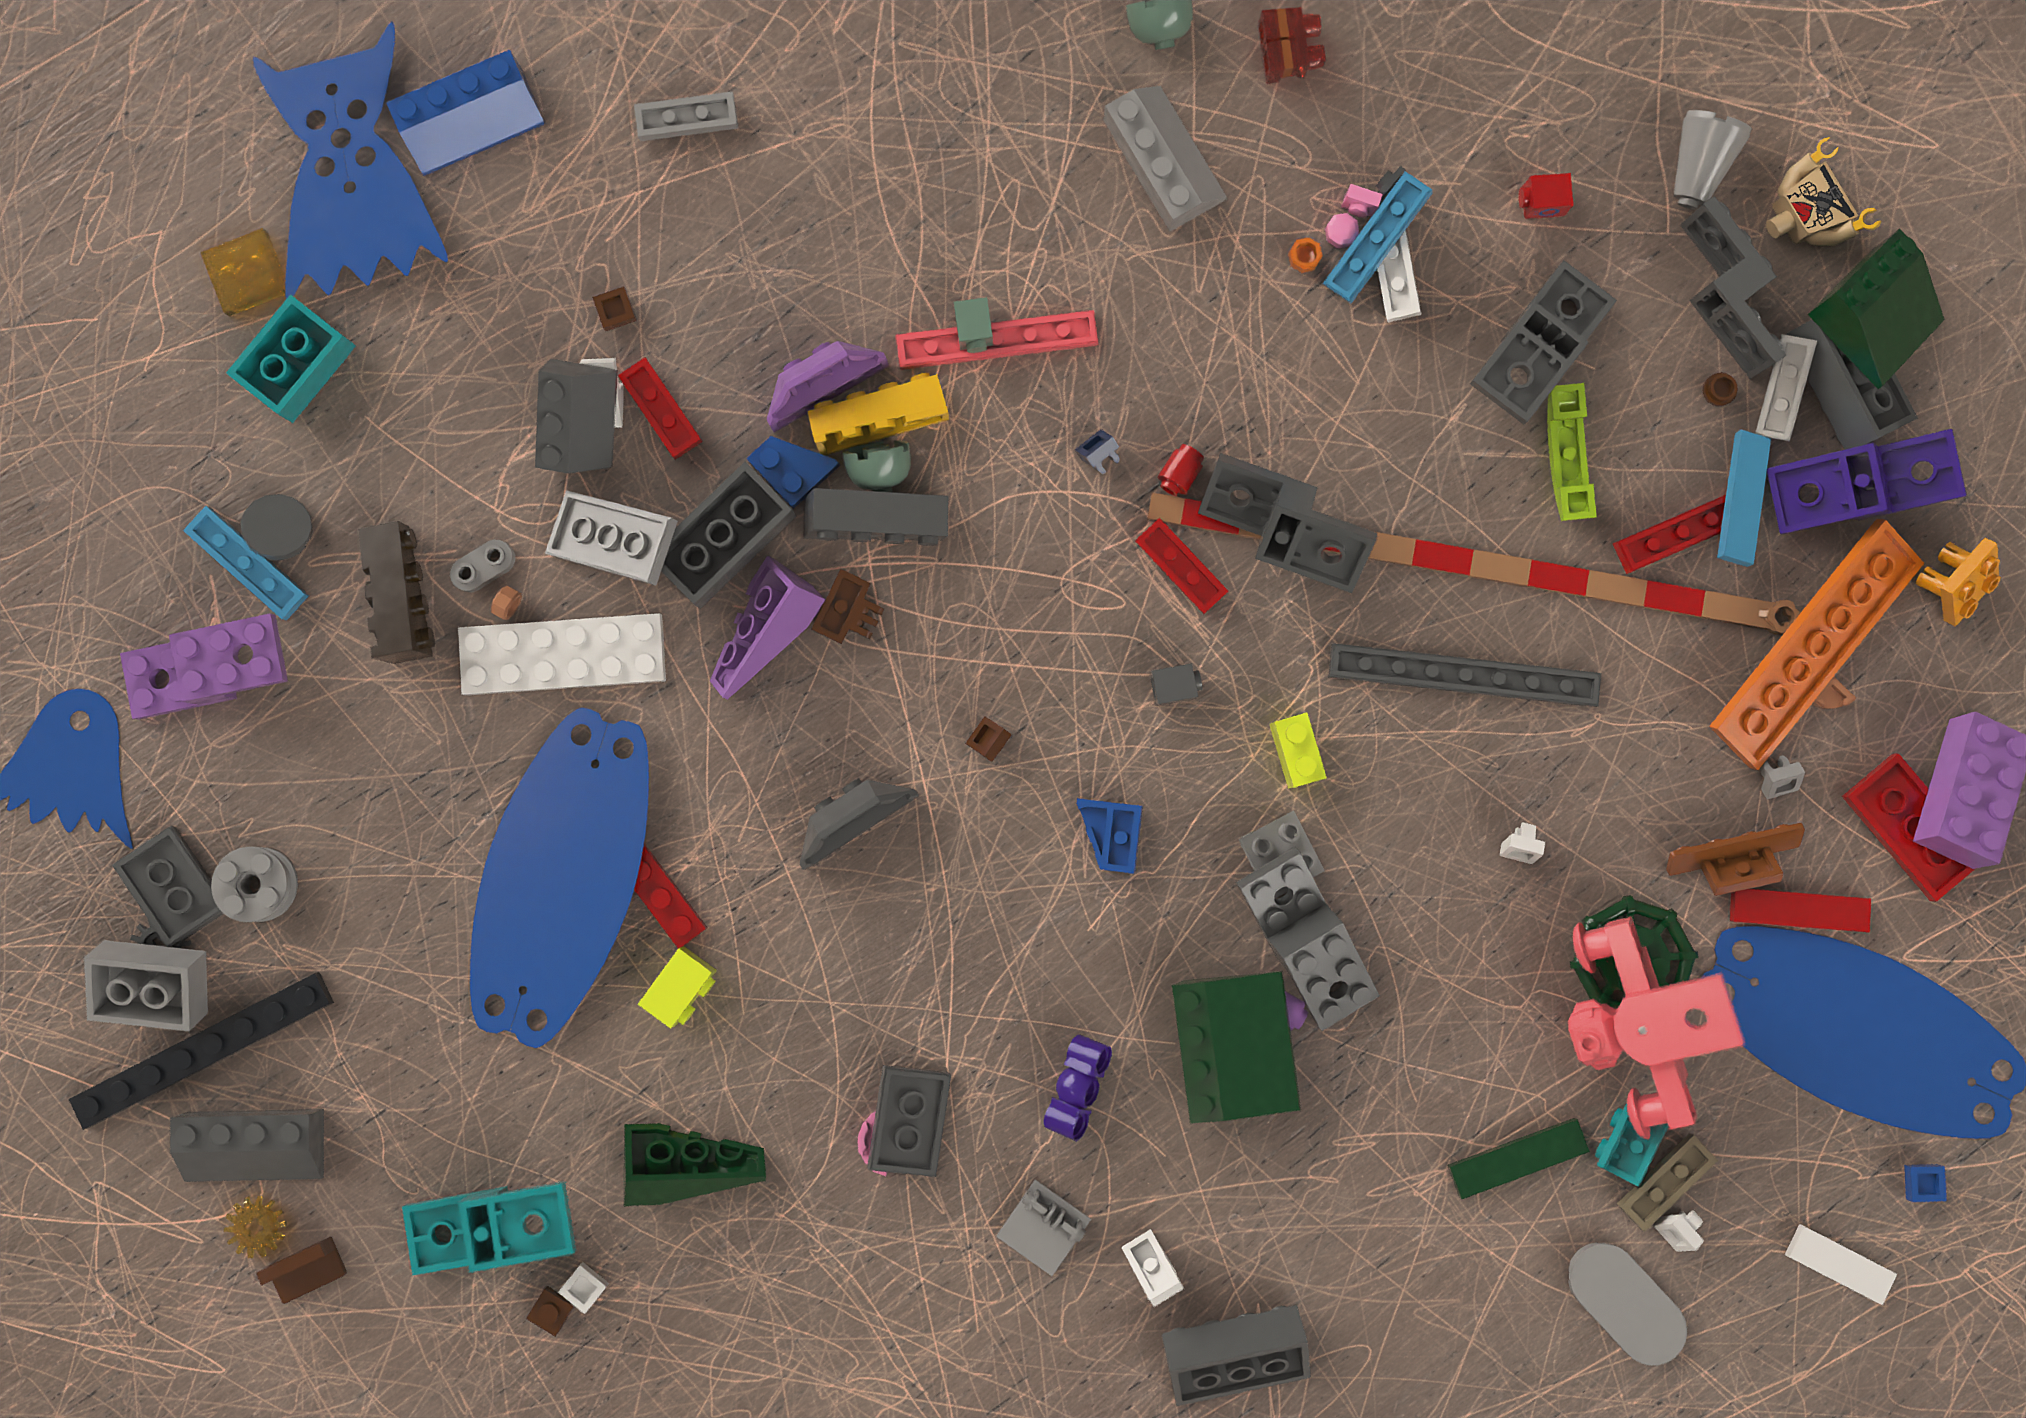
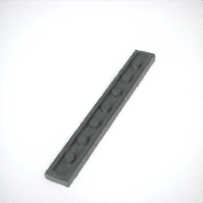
(1464, 675)

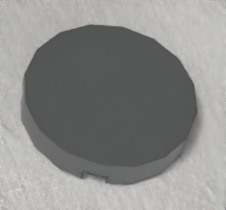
(276, 527)

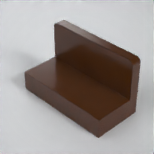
(304, 1270)

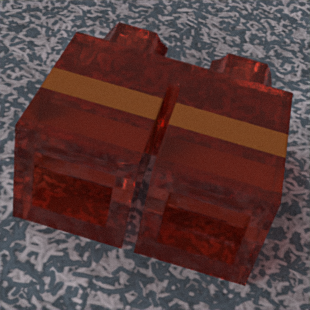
(1285, 44)

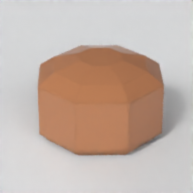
(506, 603)

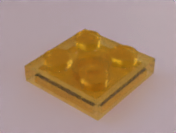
(245, 272)

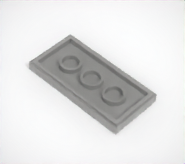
(611, 537)

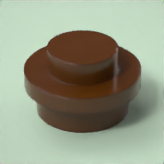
(1720, 389)

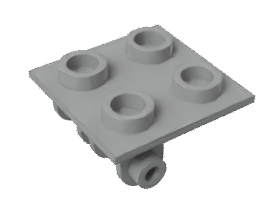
(1277, 839)
(1043, 1227)

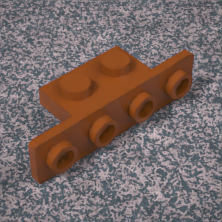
(1740, 860)

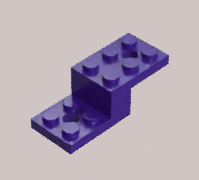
(1866, 481)

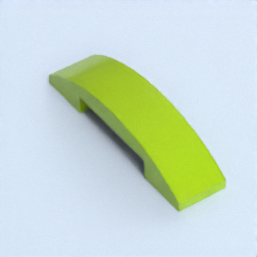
(1568, 452)

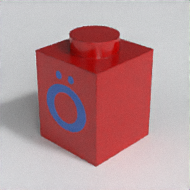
(1546, 196)

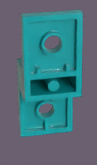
(489, 1228)

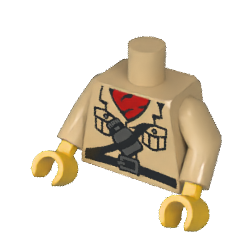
(1814, 205)

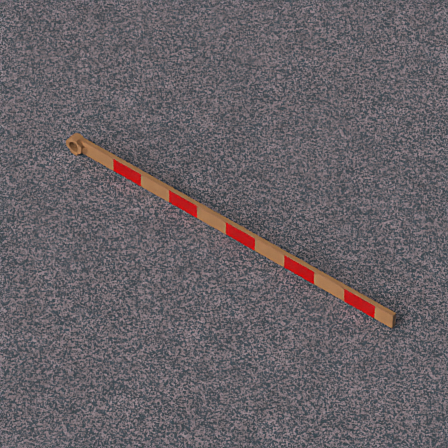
(1525, 573)

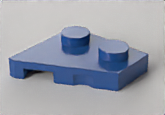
(791, 468)

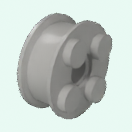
(232, 884)

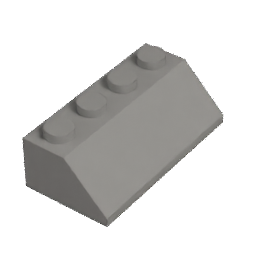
(1163, 155)

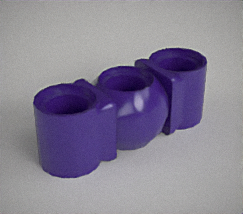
(1077, 1087)

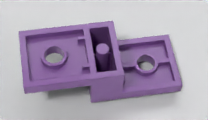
(204, 666)

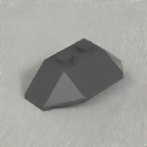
(850, 816)

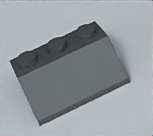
(575, 417)

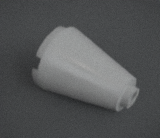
(1706, 155)

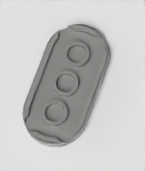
(1627, 1303)

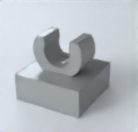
(1782, 779)

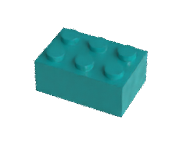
(290, 359)

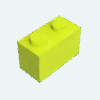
(1297, 750)
(678, 987)

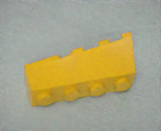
(878, 414)

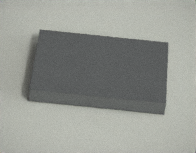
(169, 886)
(909, 1121)

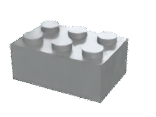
(146, 985)

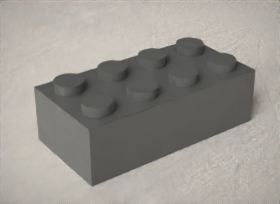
(724, 534)

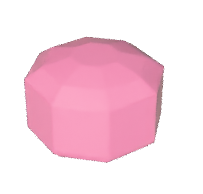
(1342, 230)

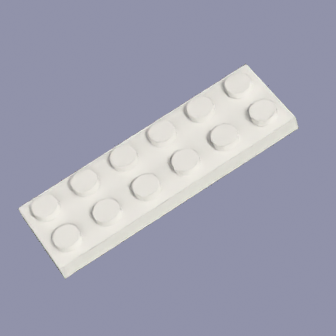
(561, 654)

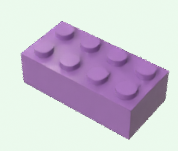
(1973, 791)

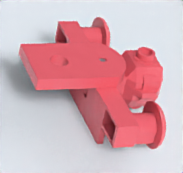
(1649, 1024)

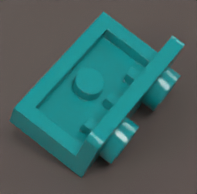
(1625, 1151)

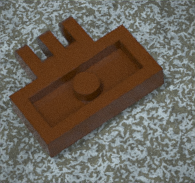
(846, 609)

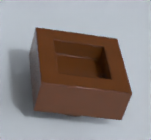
(614, 308)
(988, 739)
(550, 1311)

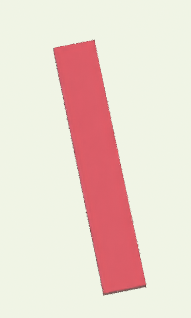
(1009, 339)

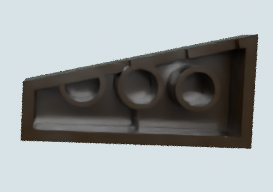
(395, 594)

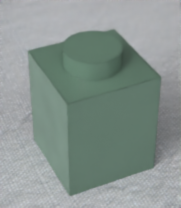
(973, 324)

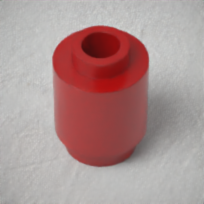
(1181, 470)

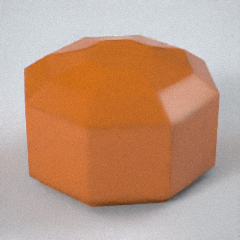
(1305, 255)

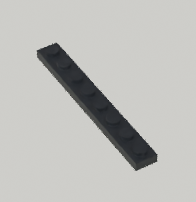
(201, 1050)

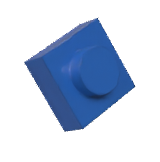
(1925, 1183)

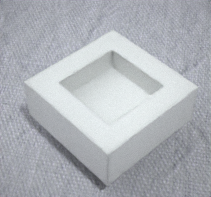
(583, 1287)

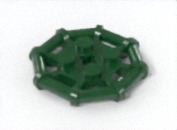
(1651, 938)

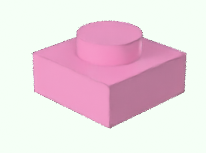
(1361, 201)

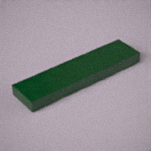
(1518, 1158)

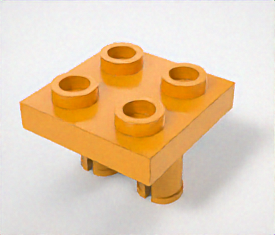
(1974, 576)

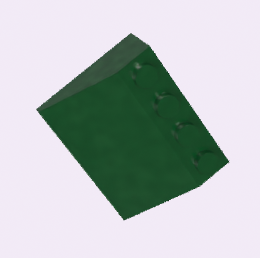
(1882, 308)
(1236, 1047)

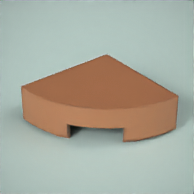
(1834, 696)

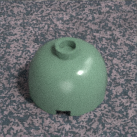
(1160, 21)
(877, 465)

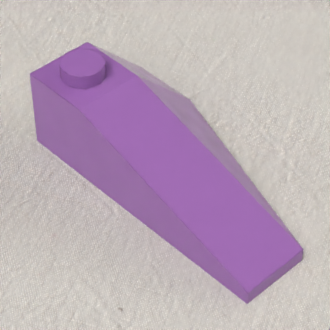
(775, 615)

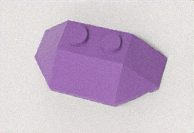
(821, 378)

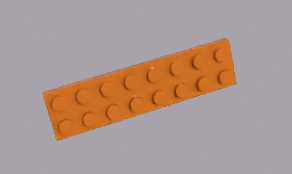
(1817, 644)

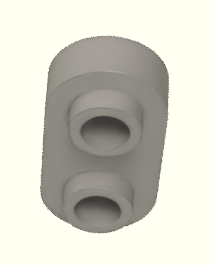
(481, 566)

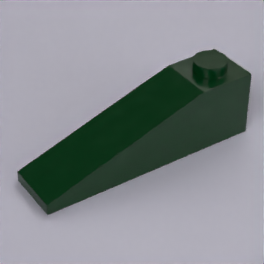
(676, 1166)

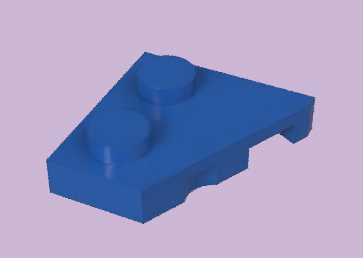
(1113, 833)

